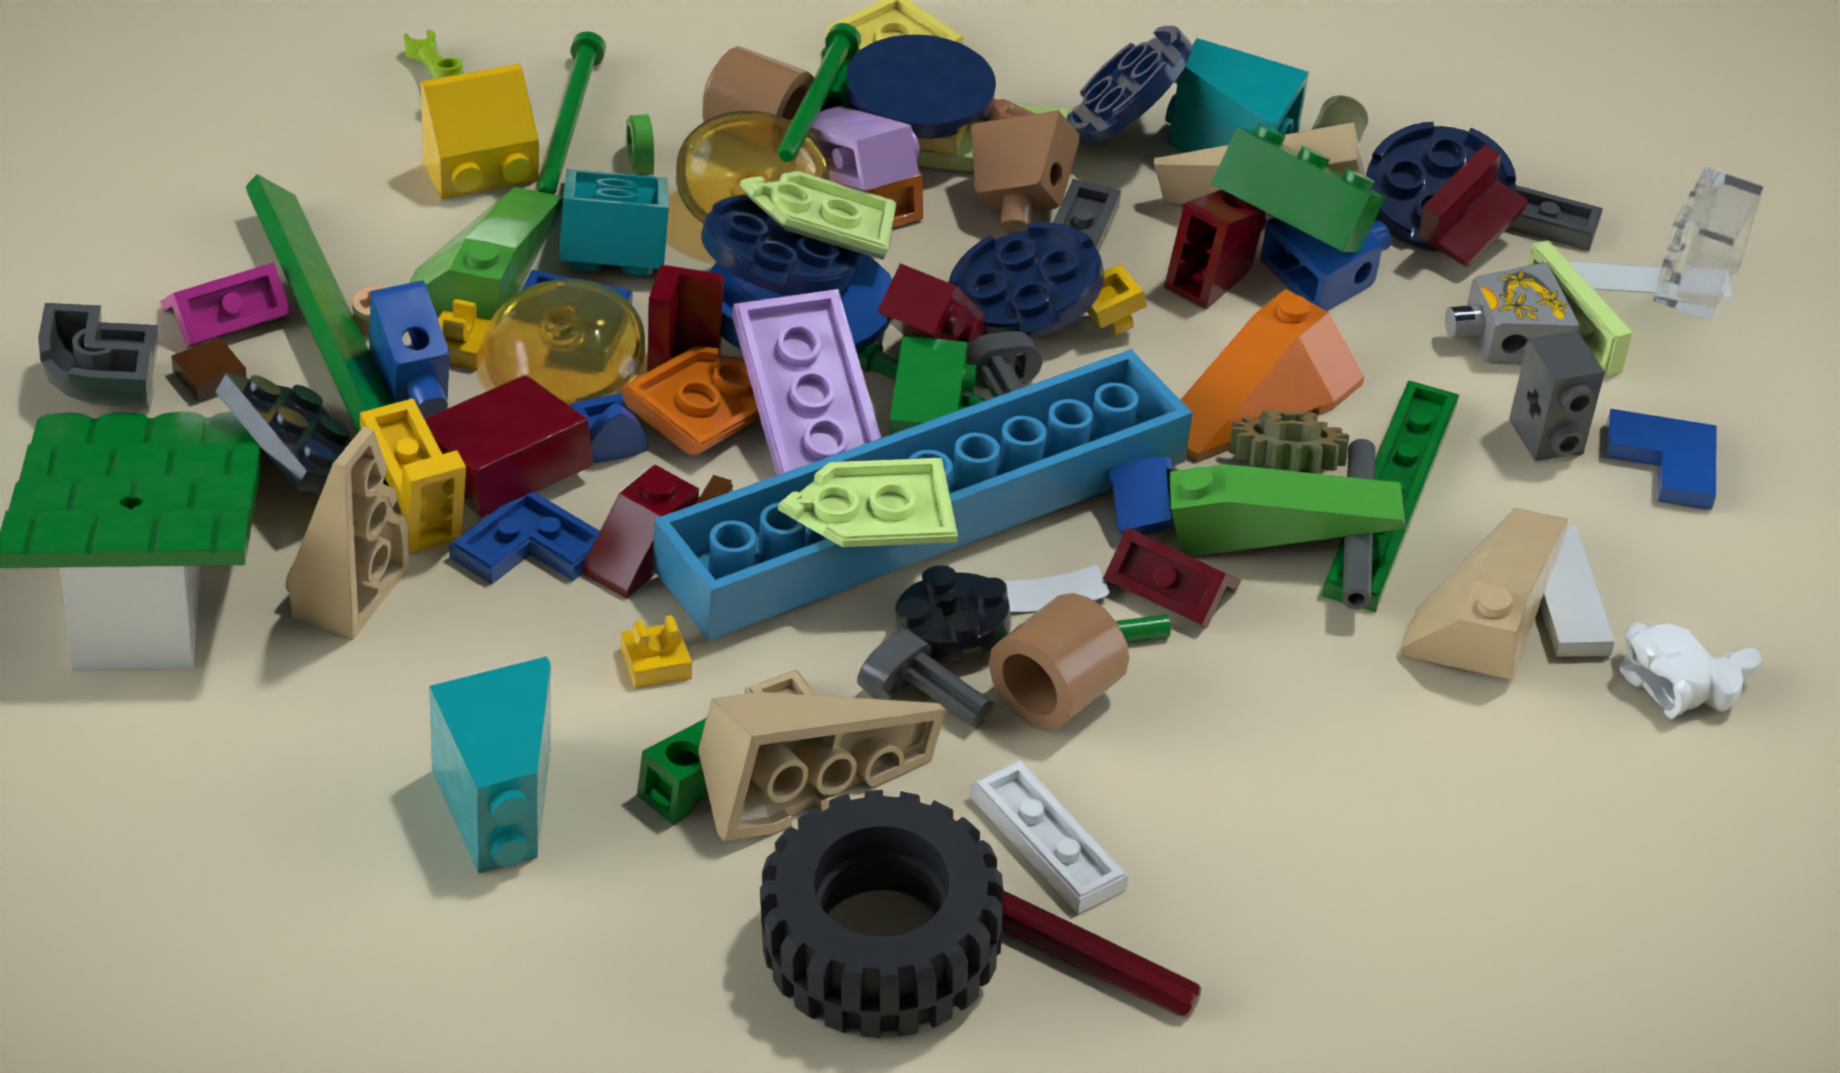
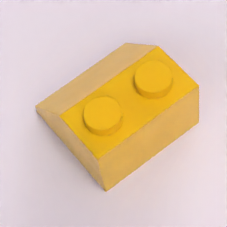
(479, 131)

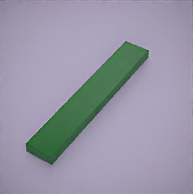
(1406, 458)

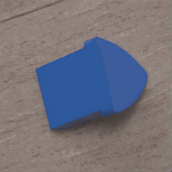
(612, 428)
(1143, 495)

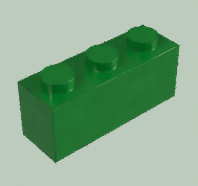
(1299, 187)

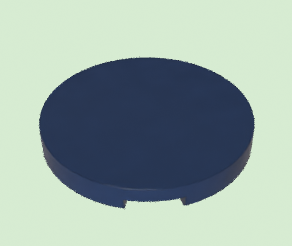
(921, 83)
(1130, 84)
(1416, 165)
(767, 255)
(1031, 278)

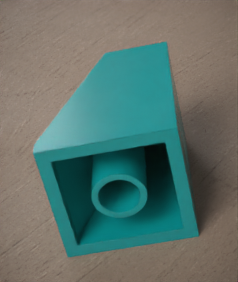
(1229, 91)
(494, 758)

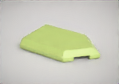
(826, 211)
(877, 503)

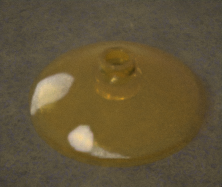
(734, 149)
(575, 361)

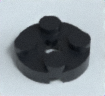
(975, 608)

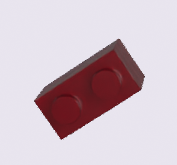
(930, 308)

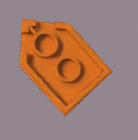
(695, 398)

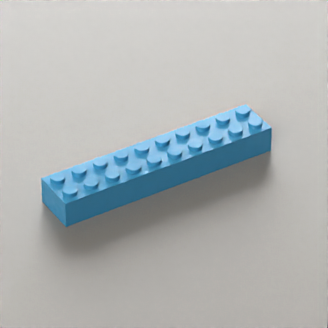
(1002, 464)

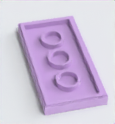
(805, 377)

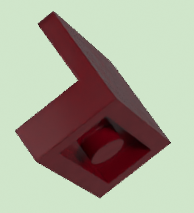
(1471, 209)
(683, 313)
(1168, 577)

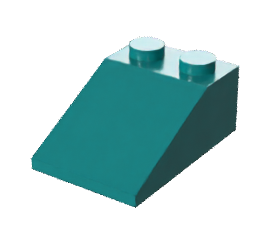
(614, 221)

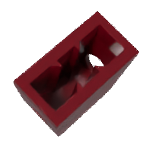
(1213, 246)

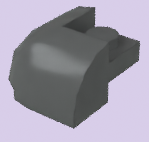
(97, 358)

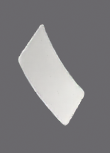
(1035, 593)

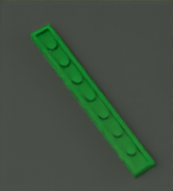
(319, 298)

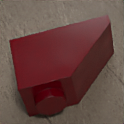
(624, 545)

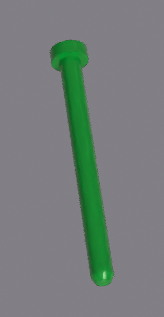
(841, 44)
(587, 51)

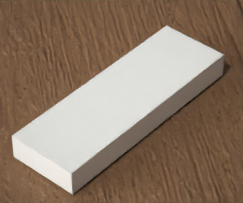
(1573, 604)
(1049, 837)

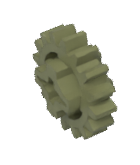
(1289, 442)

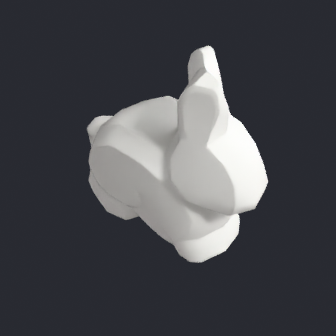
(1681, 671)

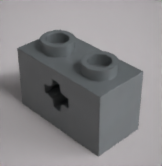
(1556, 395)

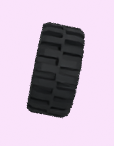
(881, 979)

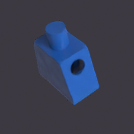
(1316, 268)
(413, 369)

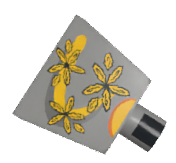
(1509, 309)

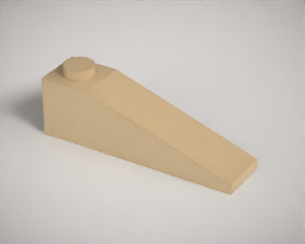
(1191, 173)
(352, 544)
(1490, 599)
(794, 751)

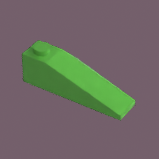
(491, 254)
(1263, 507)

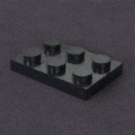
(288, 427)

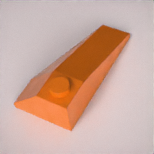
(1279, 361)

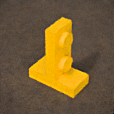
(425, 480)

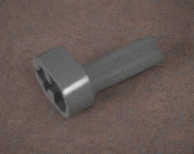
(997, 362)
(907, 661)

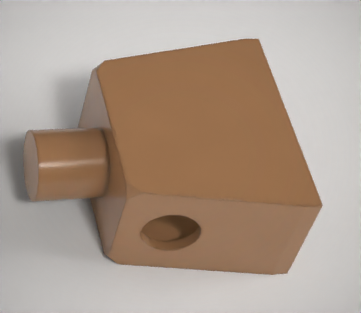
(1023, 165)

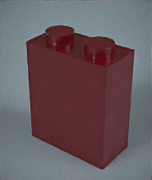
(512, 442)

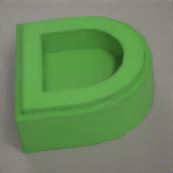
(640, 143)

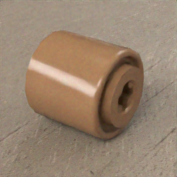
(754, 83)
(1059, 661)

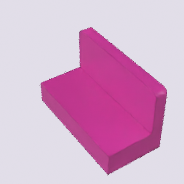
(228, 304)

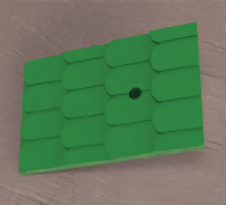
(129, 522)

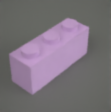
(865, 147)

